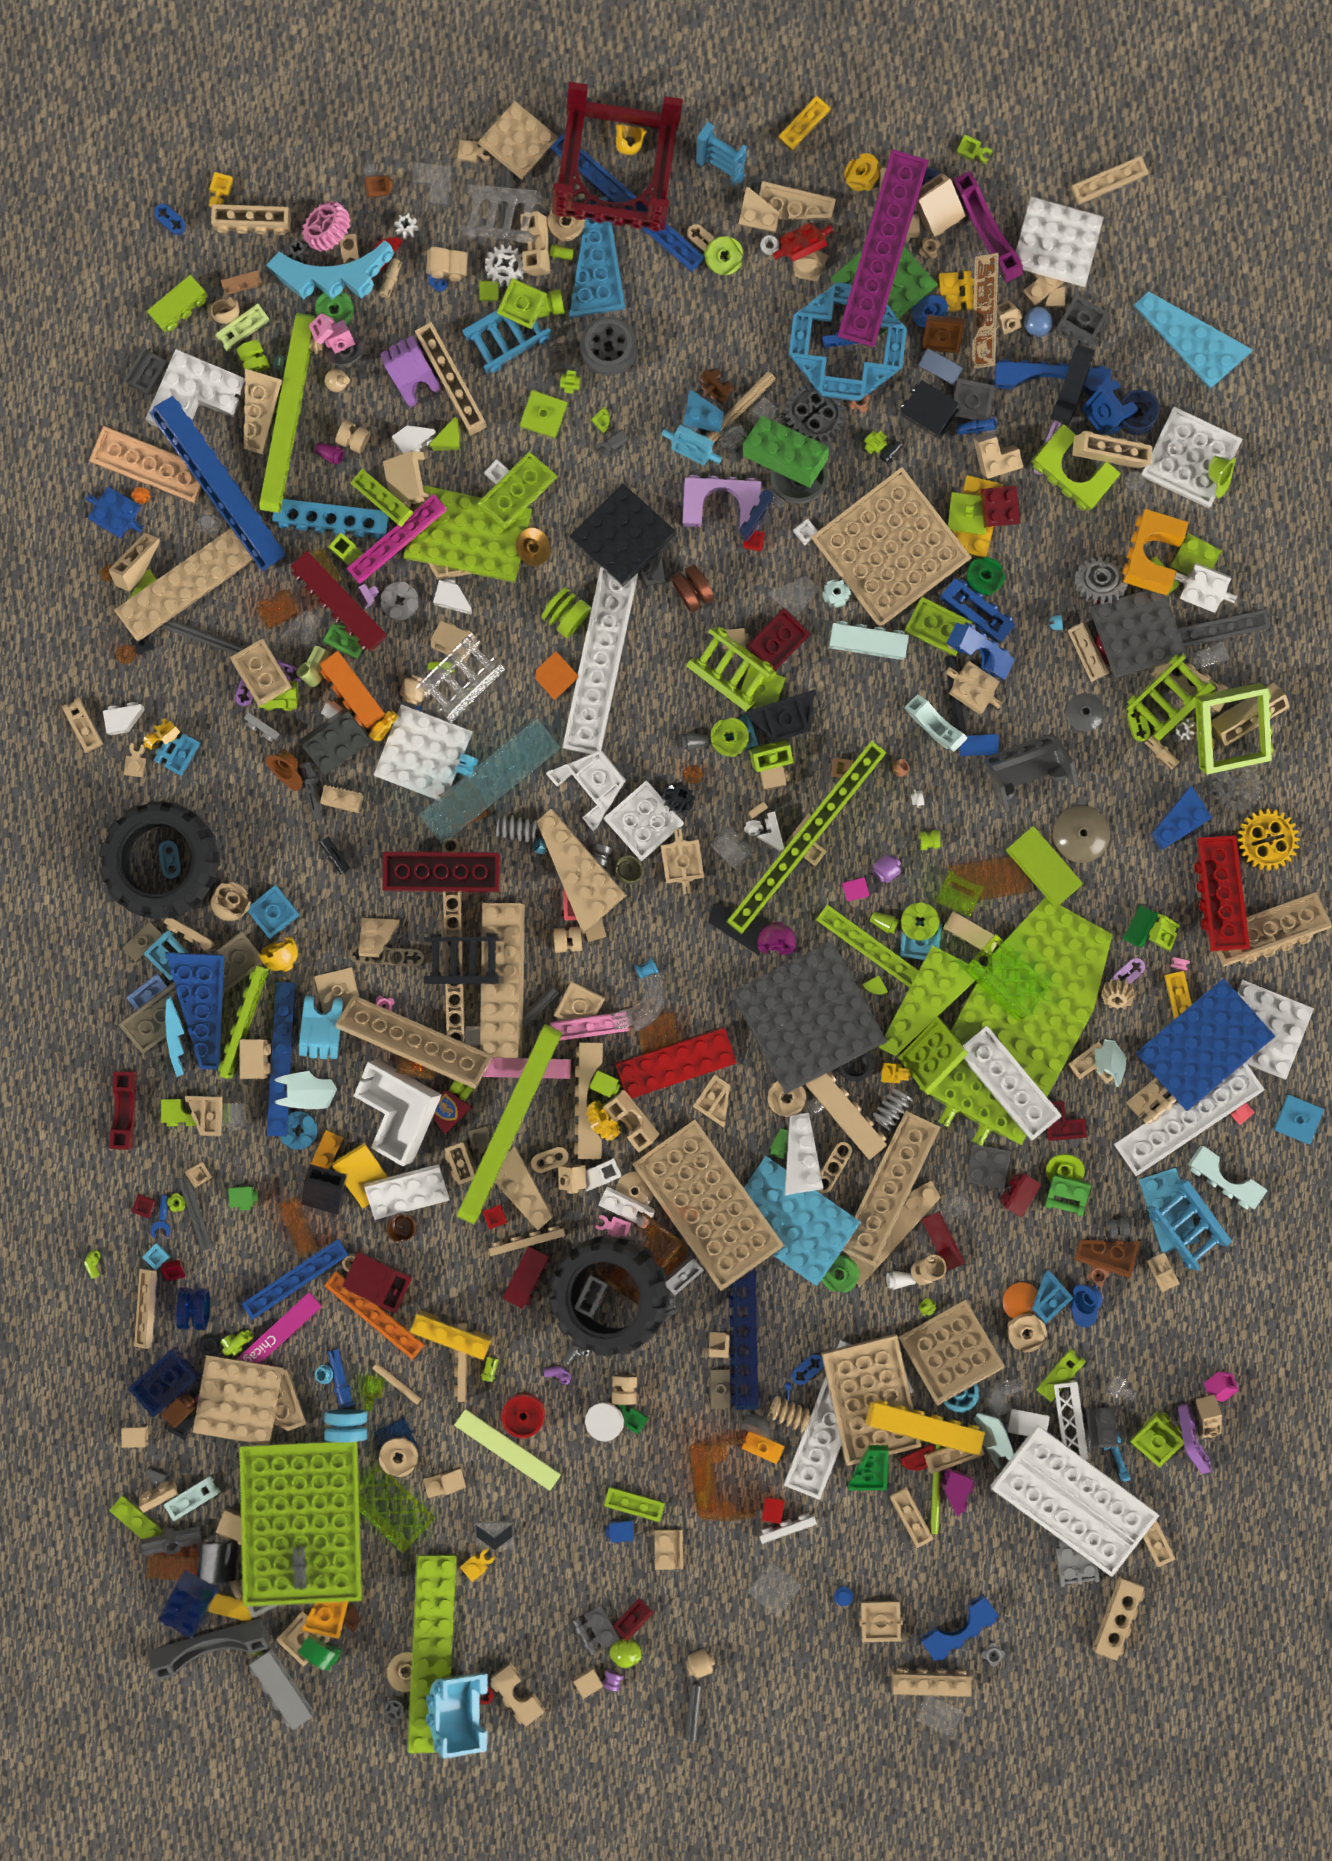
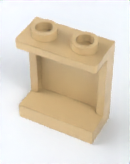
(405, 479)

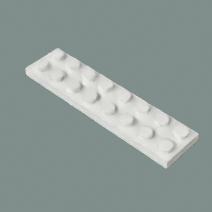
(1176, 1127)
(817, 1447)

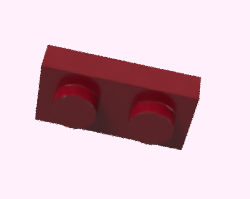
(633, 1619)

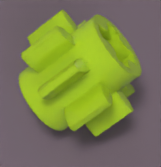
(570, 381)
(875, 442)

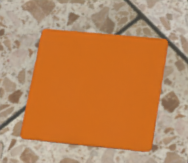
(555, 675)

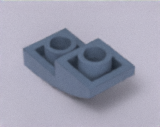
(940, 366)

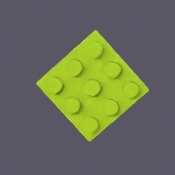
(933, 1055)

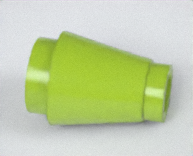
(885, 922)

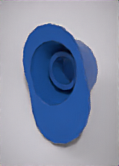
(1086, 1304)

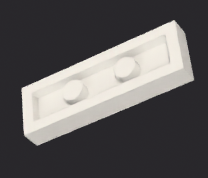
(787, 1527)

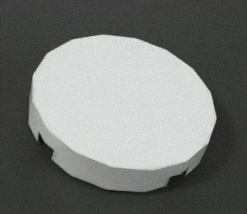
(604, 1421)

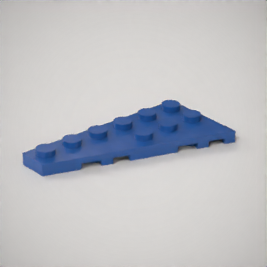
(200, 993)

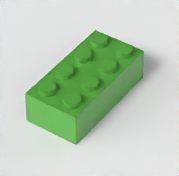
(785, 451)

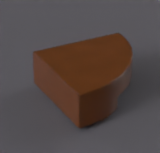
(351, 1618)

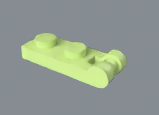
(243, 327)

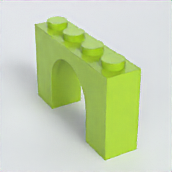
(1050, 463)

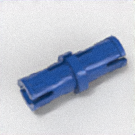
(976, 426)

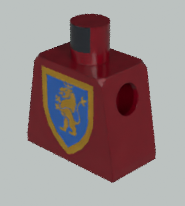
(449, 1110)

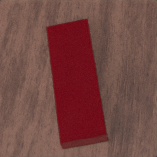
(943, 1240)

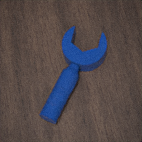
(162, 1215)

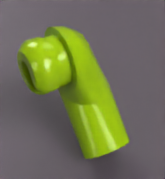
(91, 1262)

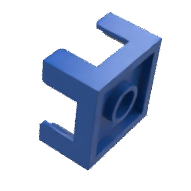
(1106, 410)

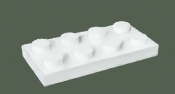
(406, 1191)

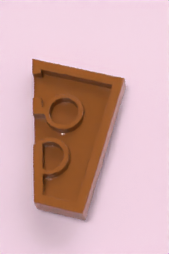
(1111, 1256)

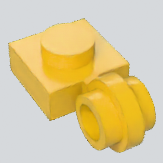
(220, 185)
(894, 1073)

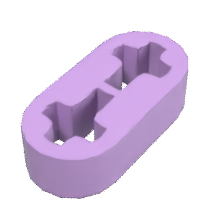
(1127, 967)

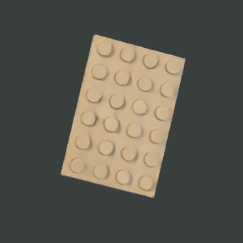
(862, 1376)

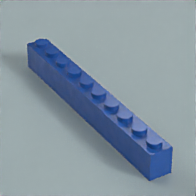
(217, 483)

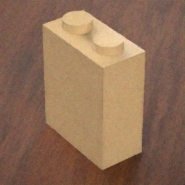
(939, 205)

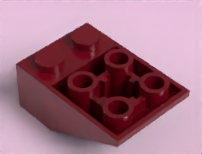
(377, 1282)

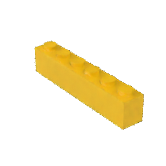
(924, 1428)

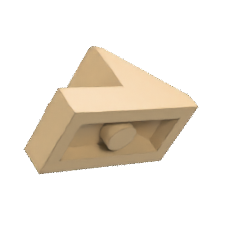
(444, 1483)

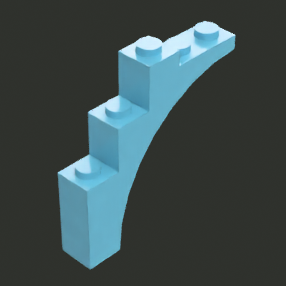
(331, 279)

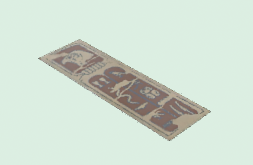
(985, 311)

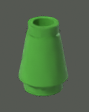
(780, 1144)

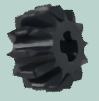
(678, 797)

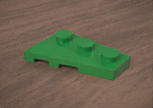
(871, 1470)

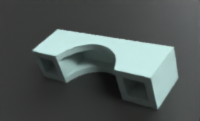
(1207, 1163)

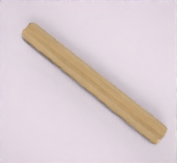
(736, 411)

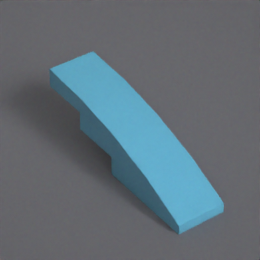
(173, 1030)

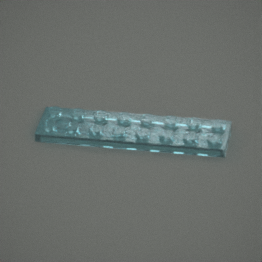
(489, 781)

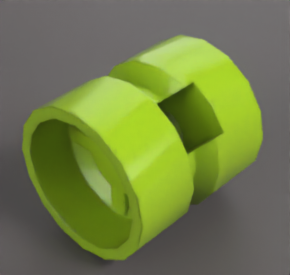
(552, 303)
(251, 353)

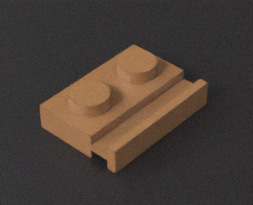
(242, 282)

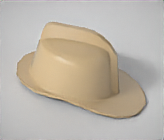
(810, 266)

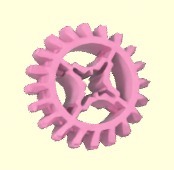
(326, 226)

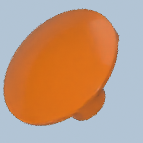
(1019, 1299)

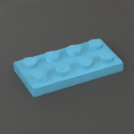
(1157, 1191)

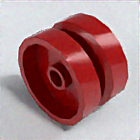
(527, 1404)

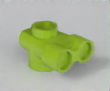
(233, 1344)

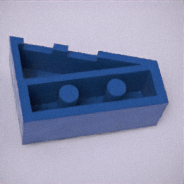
(1181, 819)

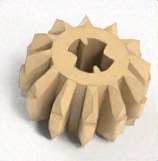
(1118, 994)

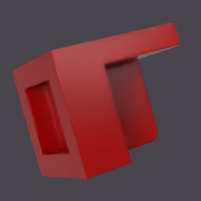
(773, 1510)

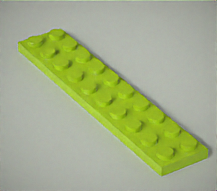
(430, 1641)

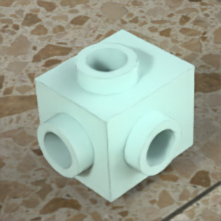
(831, 598)

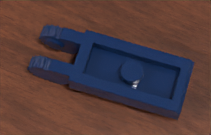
(756, 514)

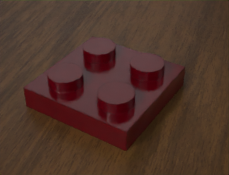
(1000, 506)

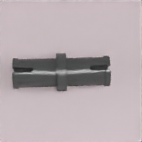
(299, 1568)

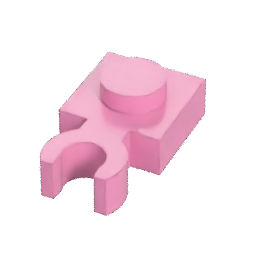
(615, 1227)

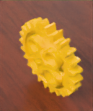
(1263, 824)

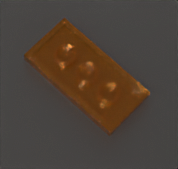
(998, 876)

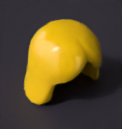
(628, 131)

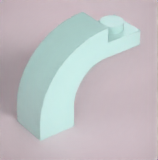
(934, 724)

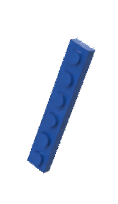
(295, 1279)

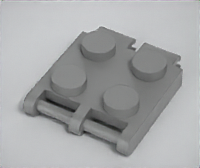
(1074, 1565)

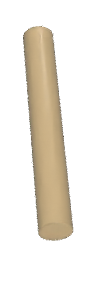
(396, 1383)

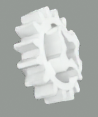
(507, 257)

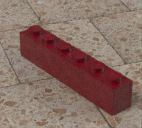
(338, 601)

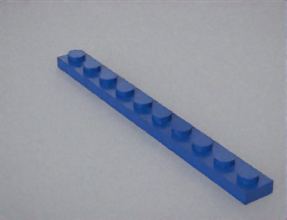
(618, 193)

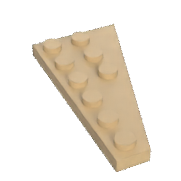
(583, 878)

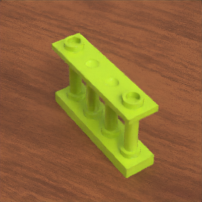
(714, 676)
(1175, 715)

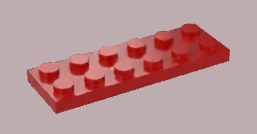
(676, 1062)

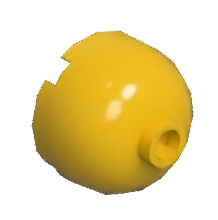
(280, 955)

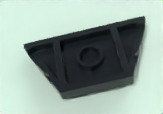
(784, 717)

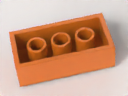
(351, 688)

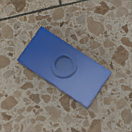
(834, 341)

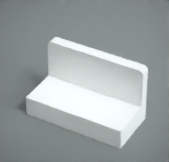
(1024, 1422)

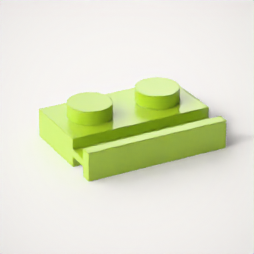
(1164, 932)

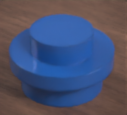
(843, 1596)

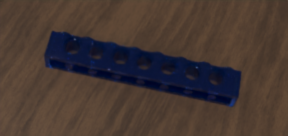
(749, 1400)

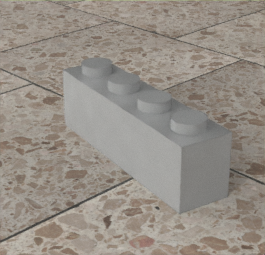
(281, 1689)

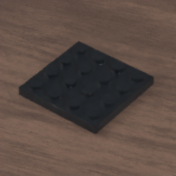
(623, 534)

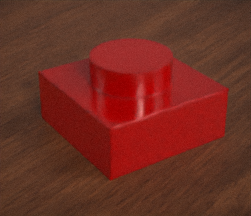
(755, 542)
(494, 1216)

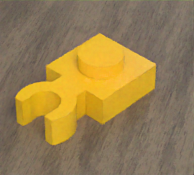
(381, 728)
(166, 731)
(476, 1565)

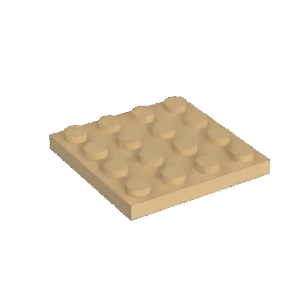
(951, 1352)
(238, 1400)

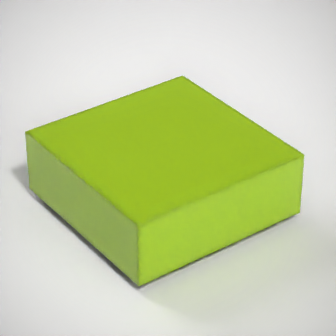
(489, 291)

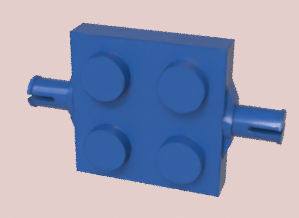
(114, 512)

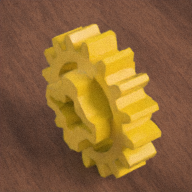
(601, 1121)

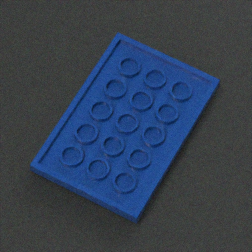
(1205, 1044)

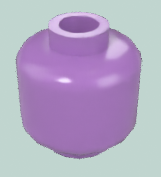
(886, 868)

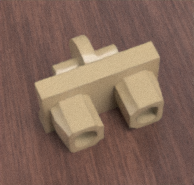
(1163, 1272)

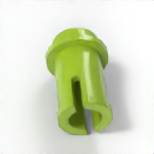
(561, 252)
(489, 1371)

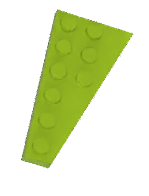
(931, 992)

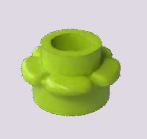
(171, 1202)
(927, 1307)

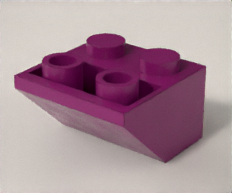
(957, 1487)

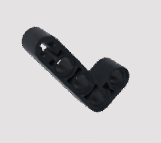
(1073, 384)

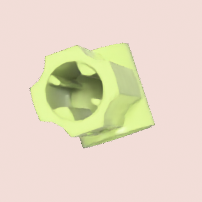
(310, 671)

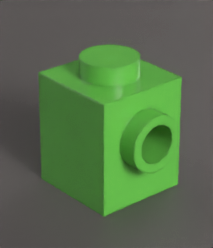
(242, 1197)

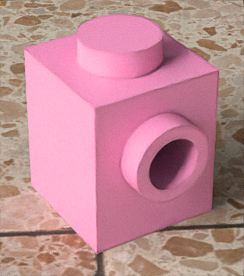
(340, 338)

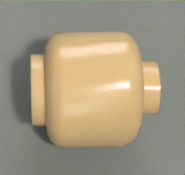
(410, 692)
(700, 1663)

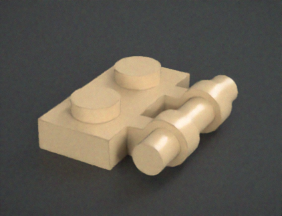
(1148, 1098)

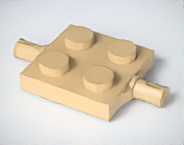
(974, 687)
(682, 861)

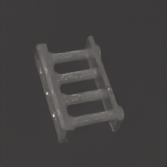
(496, 195)
(476, 685)

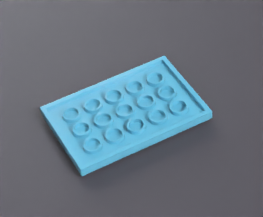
(805, 1222)

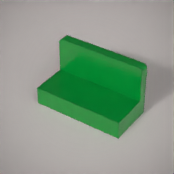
(1140, 926)

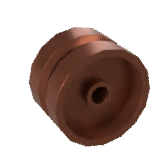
(693, 587)

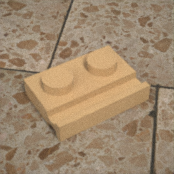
(668, 1549)

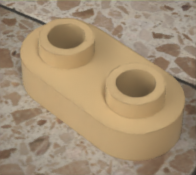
(549, 1159)

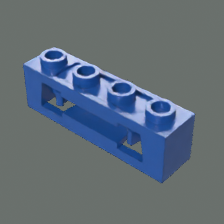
(976, 599)

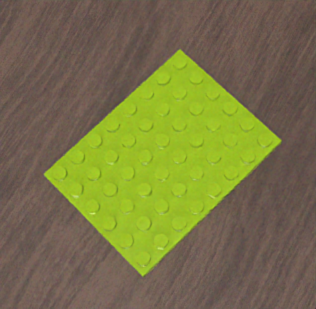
(299, 1500)

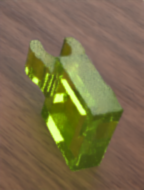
(372, 1388)

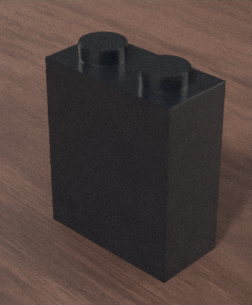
(930, 409)
(324, 1189)

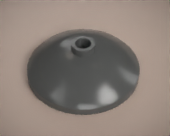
(790, 492)

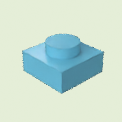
(156, 1256)

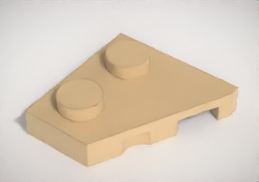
(758, 213)
(374, 935)
(714, 1100)
(207, 1114)

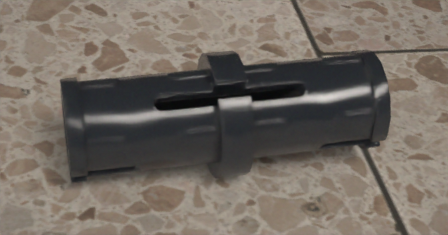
(334, 855)

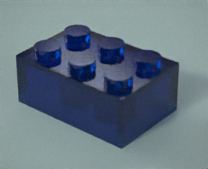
(164, 1382)
(188, 1604)

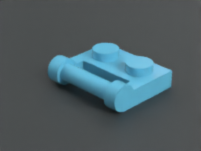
(157, 951)

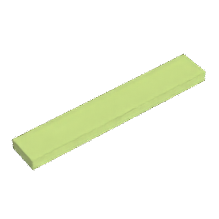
(507, 1449)

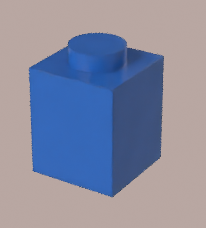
(620, 1530)

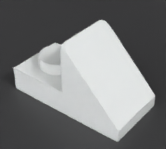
(774, 837)

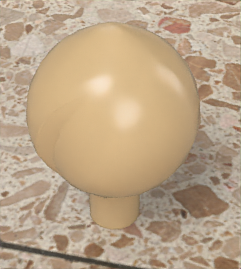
(336, 380)

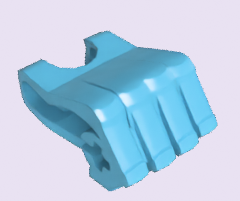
(319, 1030)

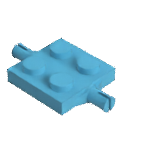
(692, 445)

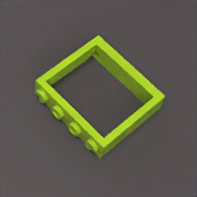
(1204, 732)

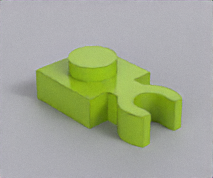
(970, 148)

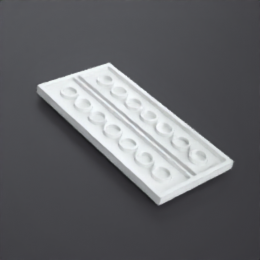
(1074, 1500)

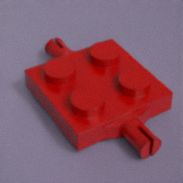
(802, 242)

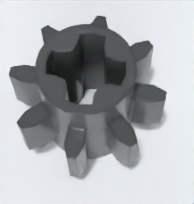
(294, 246)

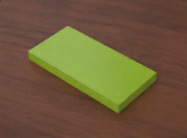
(517, 490)
(1044, 866)

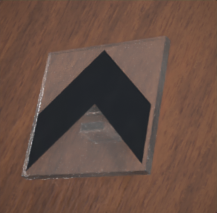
(495, 1535)

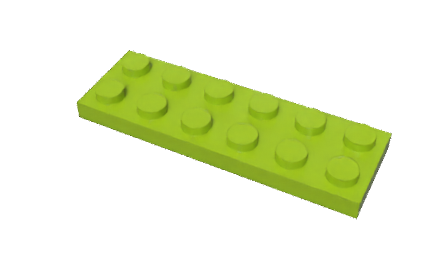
(245, 1016)

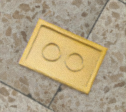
(360, 1169)

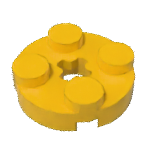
(868, 178)

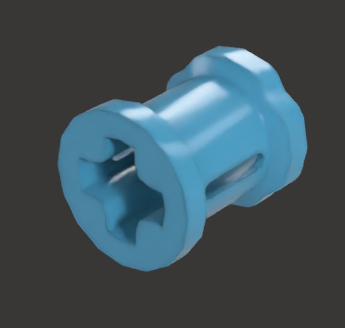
(646, 968)

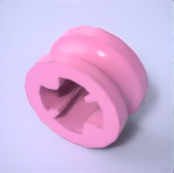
(1180, 964)

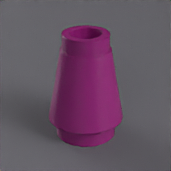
(331, 453)

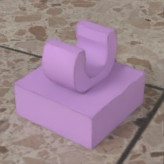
(366, 595)

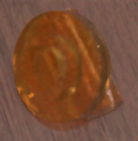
(693, 774)

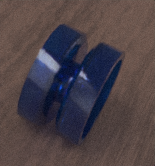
(193, 1308)

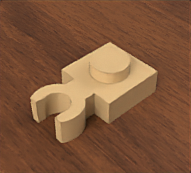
(470, 151)
(135, 765)

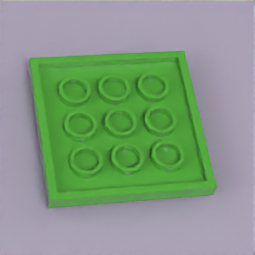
(908, 288)

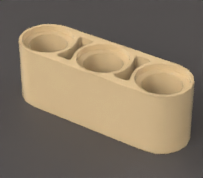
(968, 931)
(840, 1160)

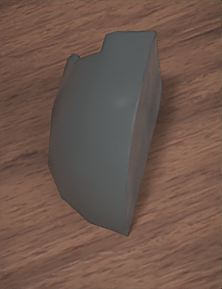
(755, 1424)

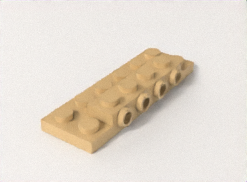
(1280, 929)

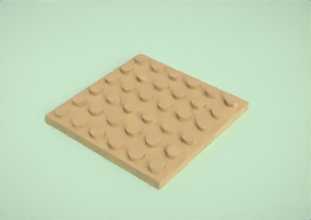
(891, 547)

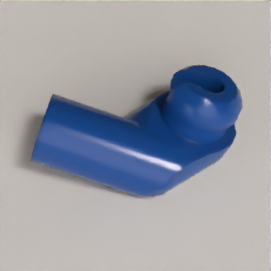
(437, 283)

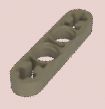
(386, 960)

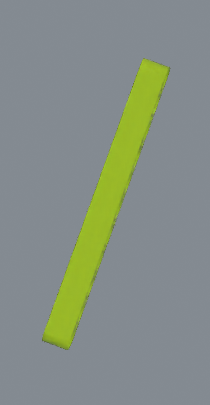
(287, 414)
(509, 1124)

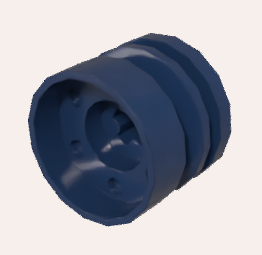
(1149, 409)

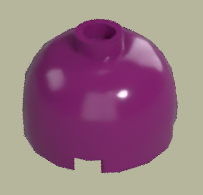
(777, 938)

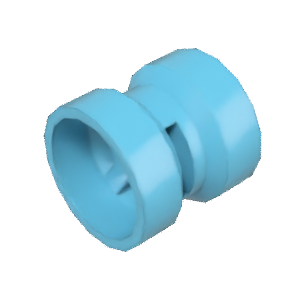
(466, 764)

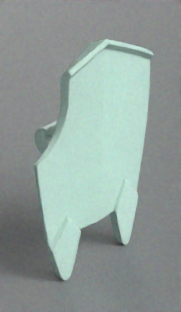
(1111, 1060)
(306, 1091)
(995, 1437)

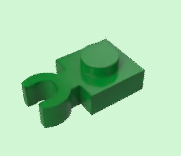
(634, 1419)

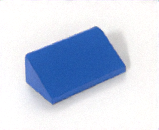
(980, 745)

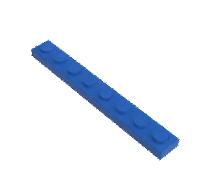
(281, 1056)

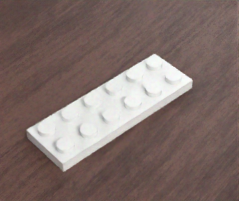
(1009, 1083)

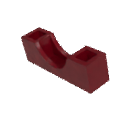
(124, 1113)

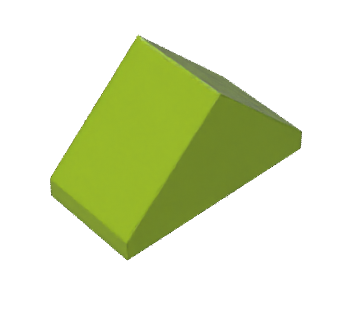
(448, 438)

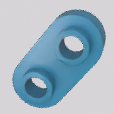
(169, 860)

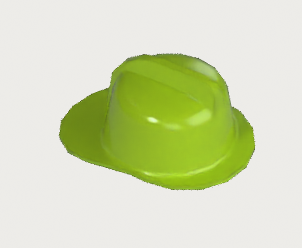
(1221, 473)

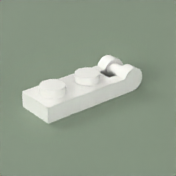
(625, 1207)

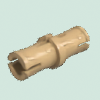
(390, 278)
(1162, 752)

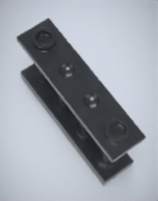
(472, 976)

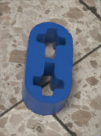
(172, 216)
(804, 1365)

